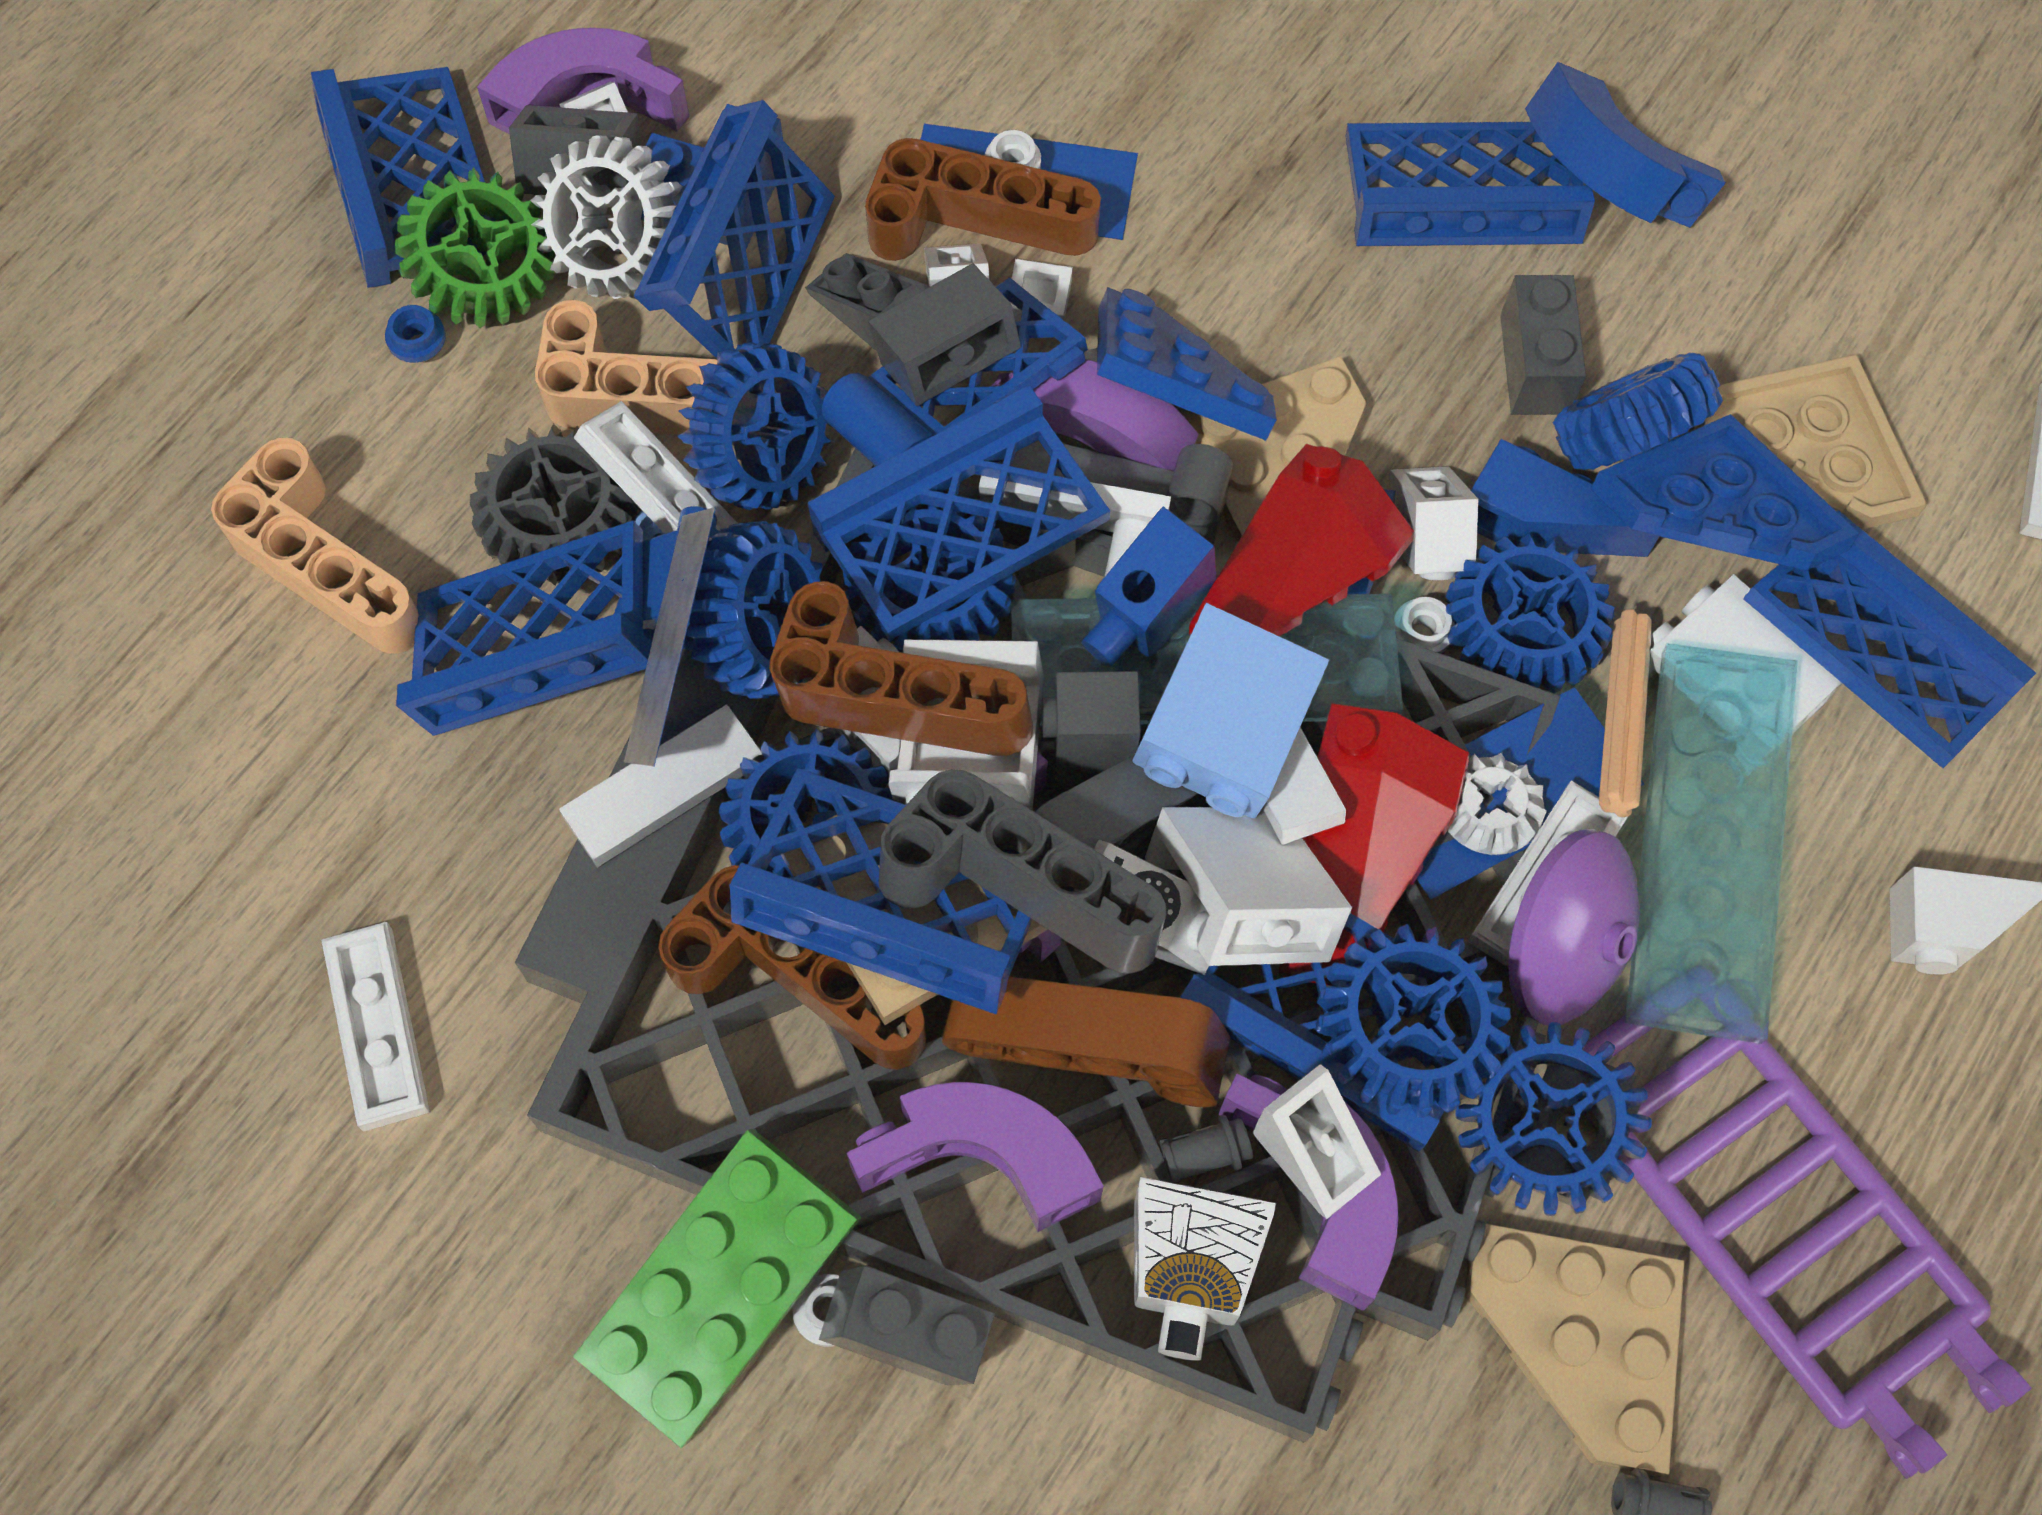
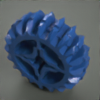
(1638, 411)
(771, 431)
(1524, 584)
(742, 602)
(965, 622)
(754, 799)
(1429, 1042)
(1602, 1085)

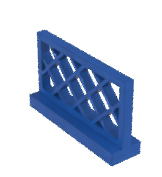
(356, 166)
(1466, 210)
(711, 212)
(921, 476)
(1910, 621)
(530, 666)
(860, 929)
(1298, 1049)

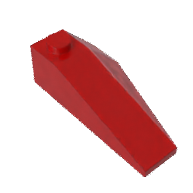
(1309, 542)
(1398, 799)

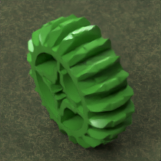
(435, 265)

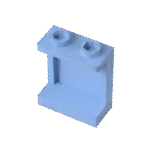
(1230, 713)

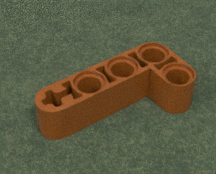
(976, 194)
(982, 707)
(802, 975)
(1102, 1032)

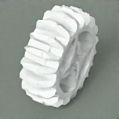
(576, 190)

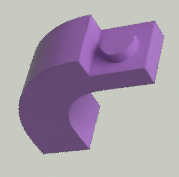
(575, 62)
(1113, 417)
(988, 1125)
(1360, 1236)

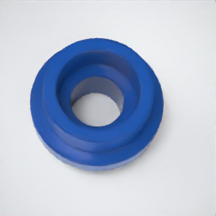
(412, 321)

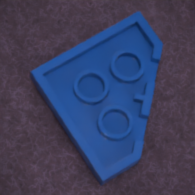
(1167, 361)
(1725, 495)

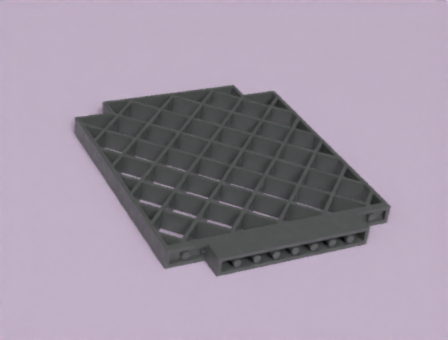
(609, 921)

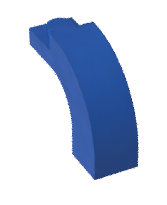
(1614, 157)

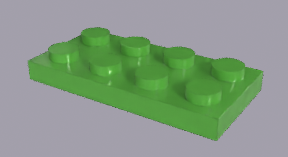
(716, 1287)

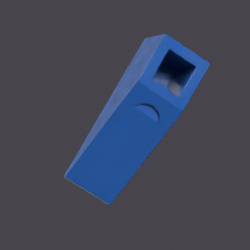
(1529, 495)

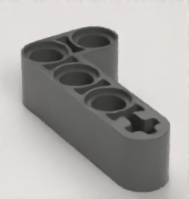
(1196, 485)
(1116, 807)
(1109, 919)

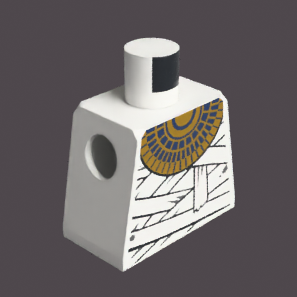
(1194, 1258)

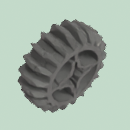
(515, 502)

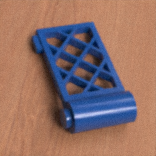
(885, 421)

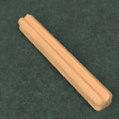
(1625, 714)

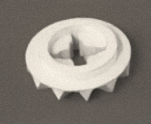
(1498, 831)

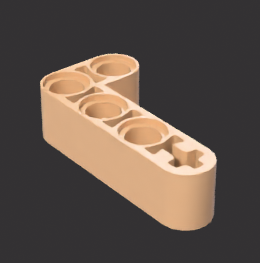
(603, 375)
(283, 525)

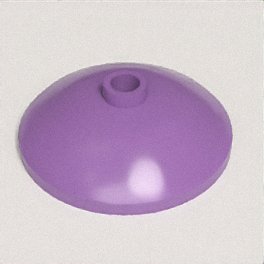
(1574, 928)

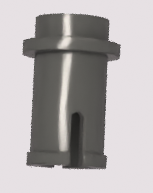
(1207, 1149)
(1645, 1496)

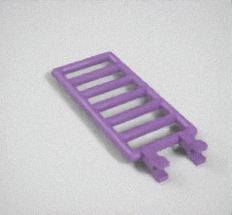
(1988, 1376)

